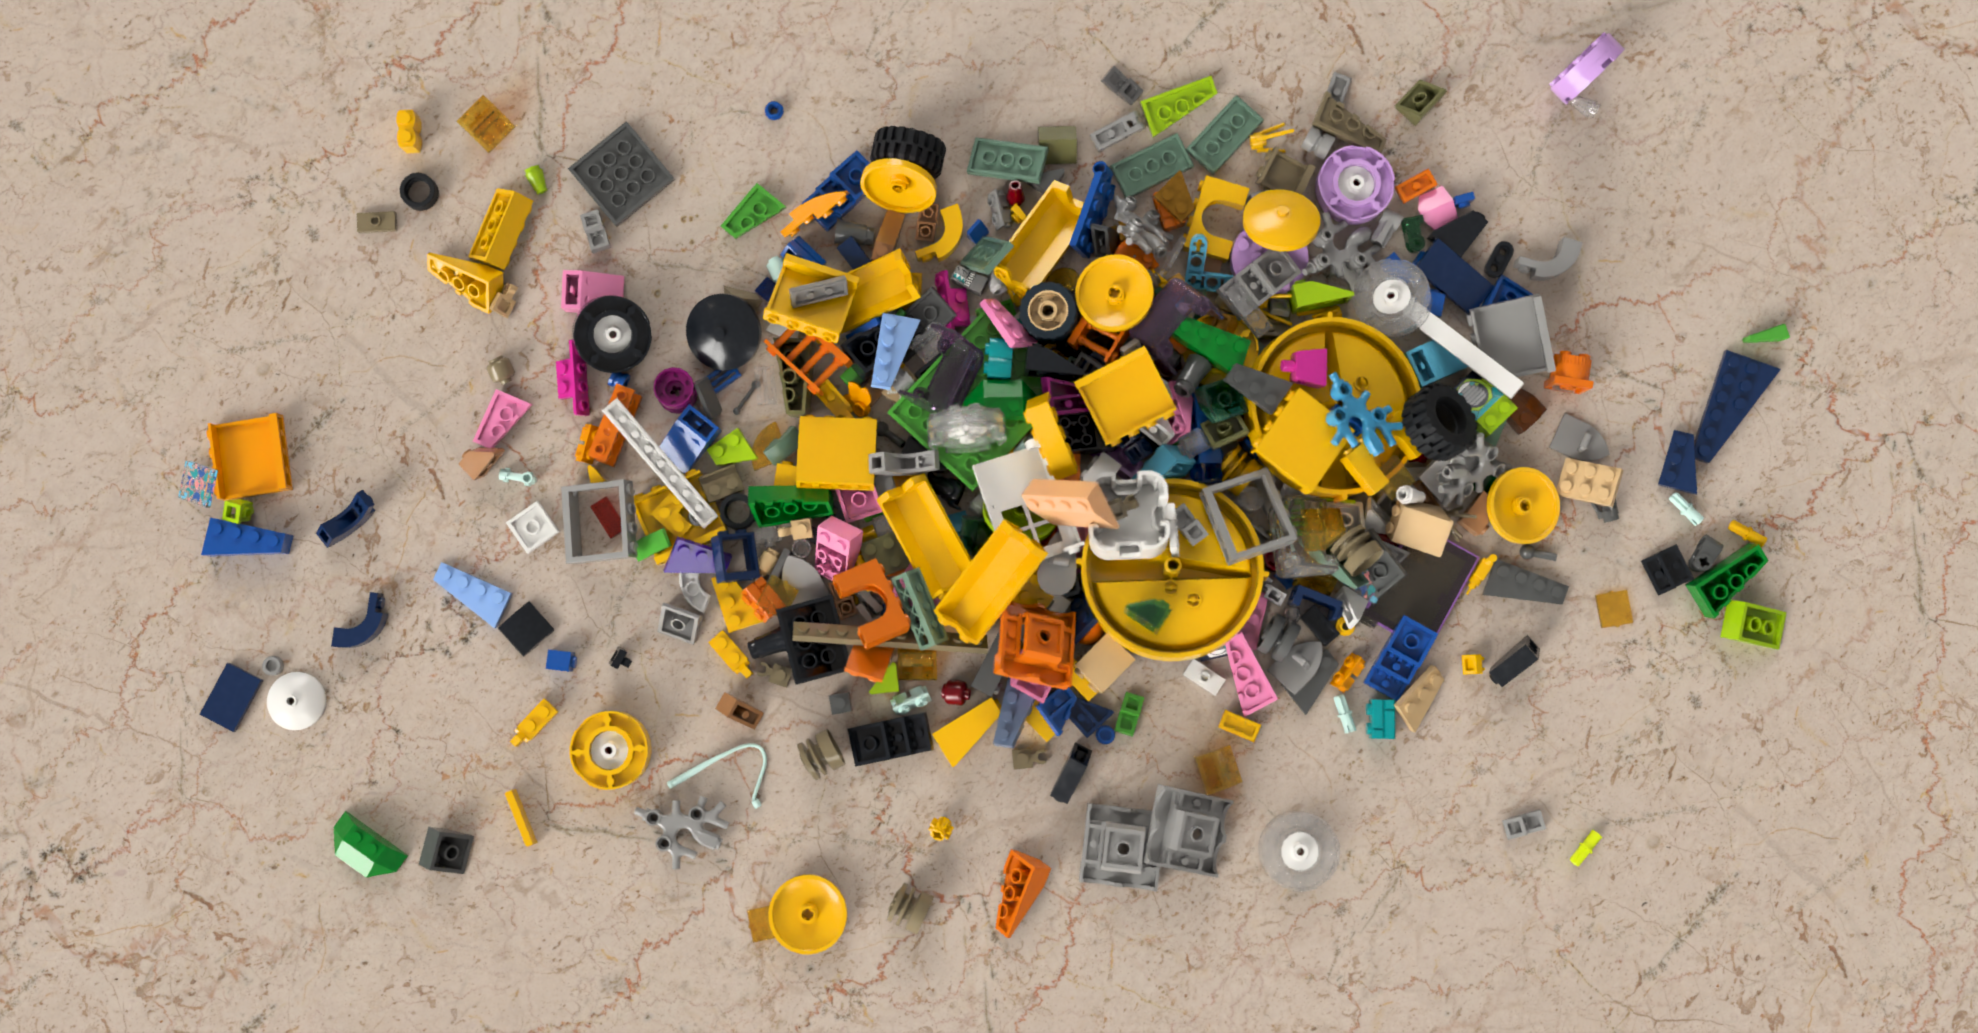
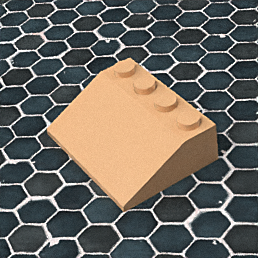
(1069, 503)

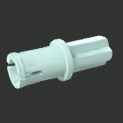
(1686, 508)
(1344, 713)

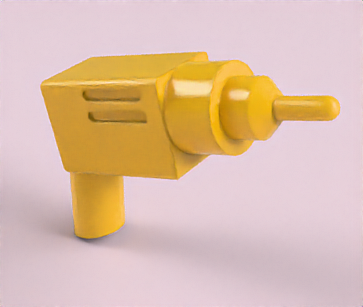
(1481, 571)

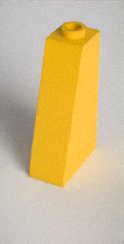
(962, 733)

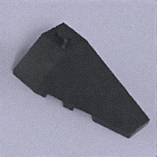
(862, 350)

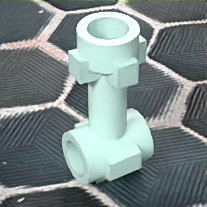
(527, 477)

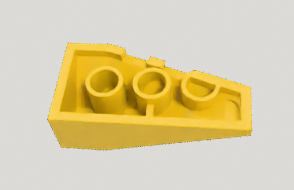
(471, 279)

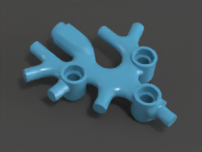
(1357, 408)

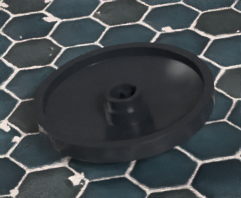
(723, 331)

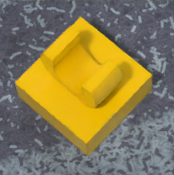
(1472, 664)

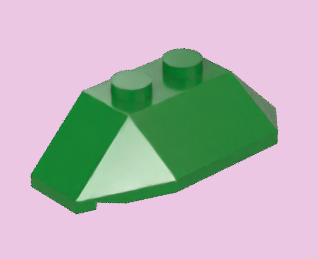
(1007, 395)
(365, 848)

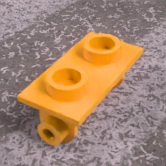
(588, 434)
(1352, 665)

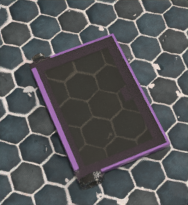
(1426, 591)

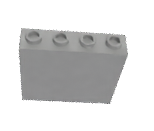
(1514, 335)

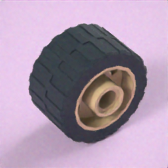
(1039, 302)

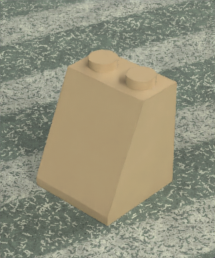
(1419, 527)
(1103, 663)

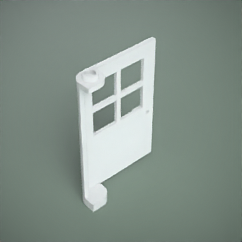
(1002, 486)

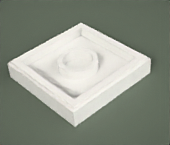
(532, 527)

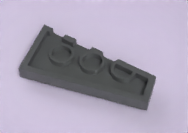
(1517, 583)

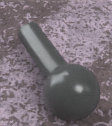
(883, 430)
(1528, 551)

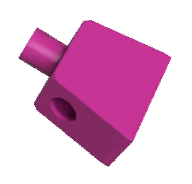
(1307, 367)

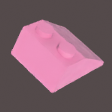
(858, 504)

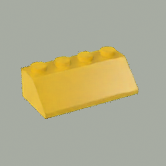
(501, 228)

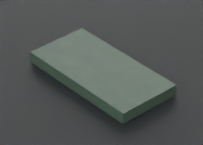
(1224, 135)
(1007, 160)
(1151, 166)
(986, 254)

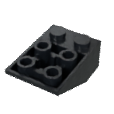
(1083, 434)

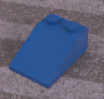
(1505, 290)

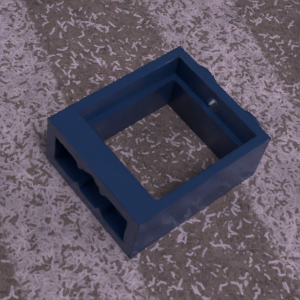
(749, 552)

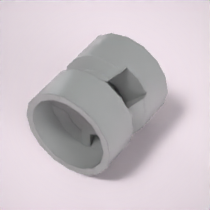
(1318, 142)

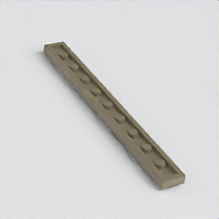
(848, 635)

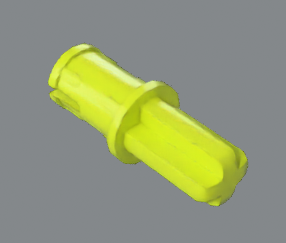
(1585, 848)

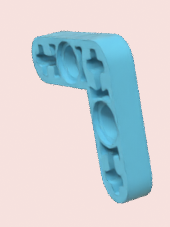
(1198, 271)

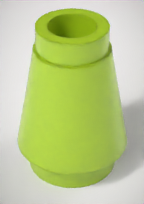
(536, 179)

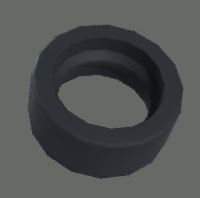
(409, 181)
(723, 512)

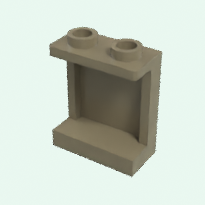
(1283, 172)

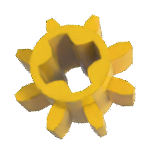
(941, 828)

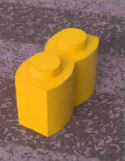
(409, 130)

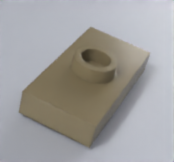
(376, 222)

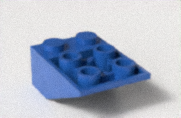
(689, 438)

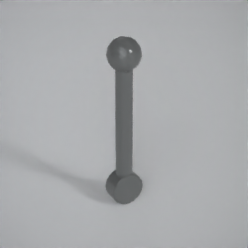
(737, 410)

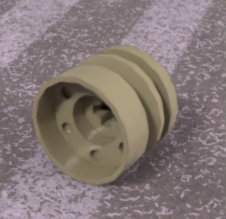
(1355, 548)
(821, 754)
(910, 908)

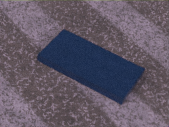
(1454, 276)

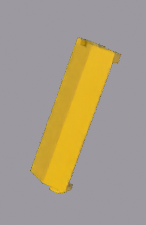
(1040, 240)
(881, 289)
(925, 533)
(990, 582)

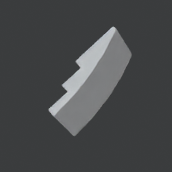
(1263, 277)

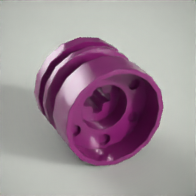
(668, 382)

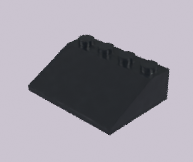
(812, 659)

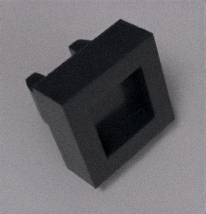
(619, 658)

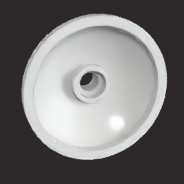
(308, 700)

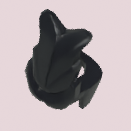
(948, 489)

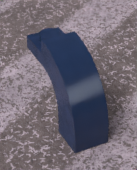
(347, 521)
(367, 630)

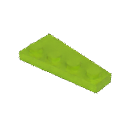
(1172, 105)

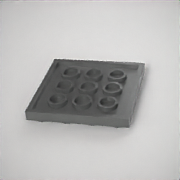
(621, 174)

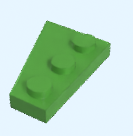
(752, 211)

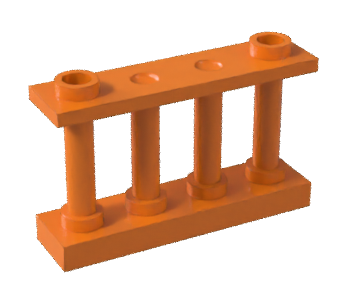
(1079, 338)
(825, 348)
(608, 439)

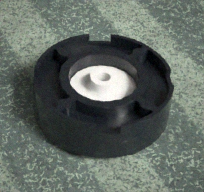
(592, 332)

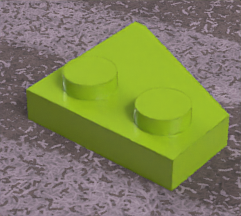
(732, 449)

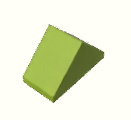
(890, 681)

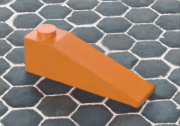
(1022, 885)

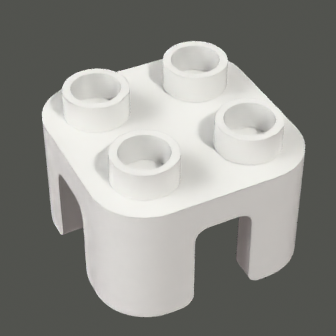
(1145, 528)

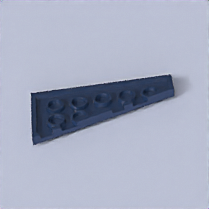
(1733, 394)

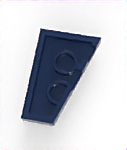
(1679, 465)

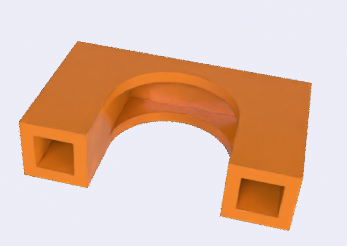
(871, 577)

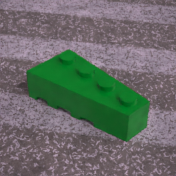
(785, 503)

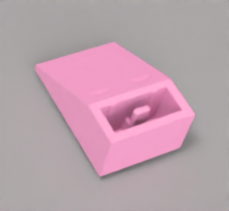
(583, 286)
(1182, 419)
(836, 547)

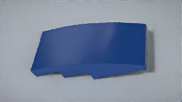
(842, 178)
(1400, 658)

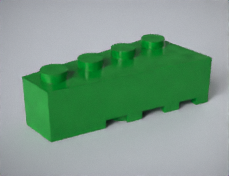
(1215, 345)
(1722, 581)

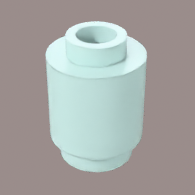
(774, 267)

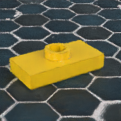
(1239, 726)

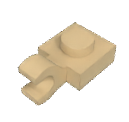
(503, 302)
(799, 529)

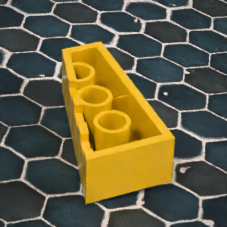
(1050, 437)

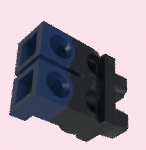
(1140, 449)

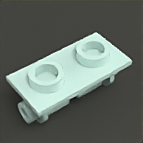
(919, 697)

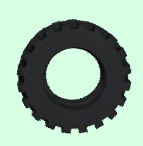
(911, 146)
(1439, 422)

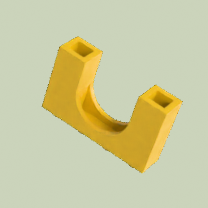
(1214, 192)
(1362, 464)
(1037, 721)

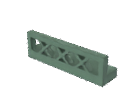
(922, 607)

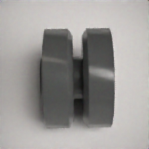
(1278, 637)

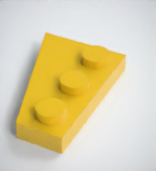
(734, 610)

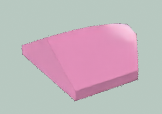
(1437, 208)

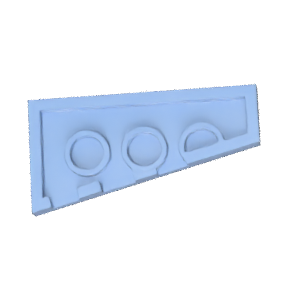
(893, 342)
(478, 595)

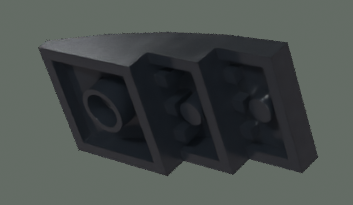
(890, 739)

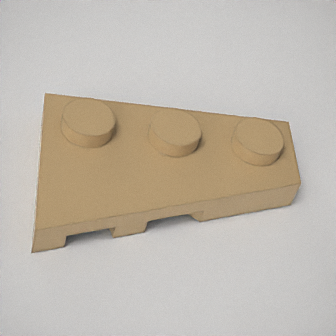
(1418, 698)

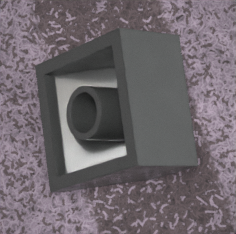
(445, 850)

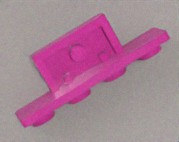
(955, 298)
(573, 381)

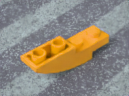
(818, 206)

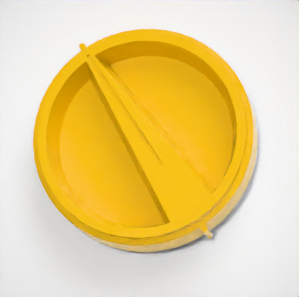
(1359, 357)
(1204, 593)

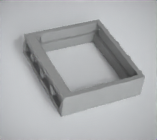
(572, 522)
(1220, 527)

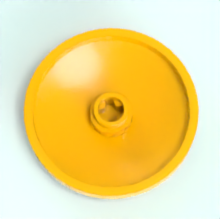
(898, 185)
(1281, 220)
(1114, 293)
(1523, 505)
(807, 914)

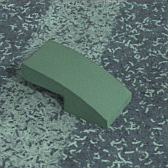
(783, 447)

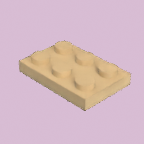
(1589, 482)

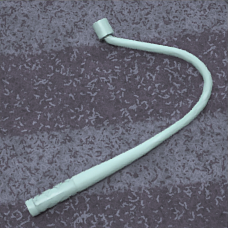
(693, 771)

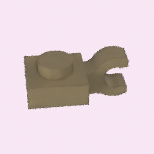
(1120, 507)

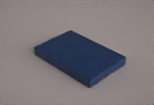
(231, 697)

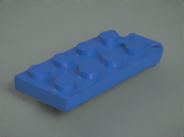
(1094, 209)

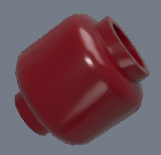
(955, 692)

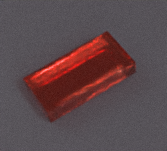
(607, 516)

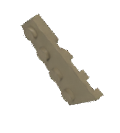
(1340, 123)

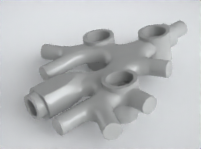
(1141, 231)
(1332, 256)
(1463, 479)
(676, 820)

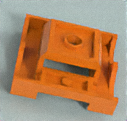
(1041, 661)

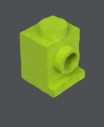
(243, 511)

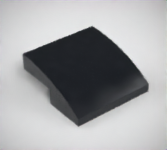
(1667, 569)
(526, 629)

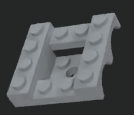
(1171, 830)
(1117, 869)

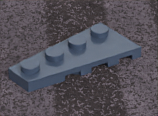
(1013, 713)

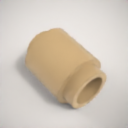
(768, 561)

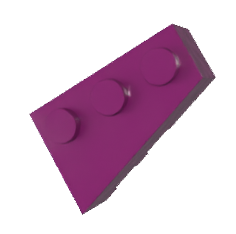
(1064, 396)

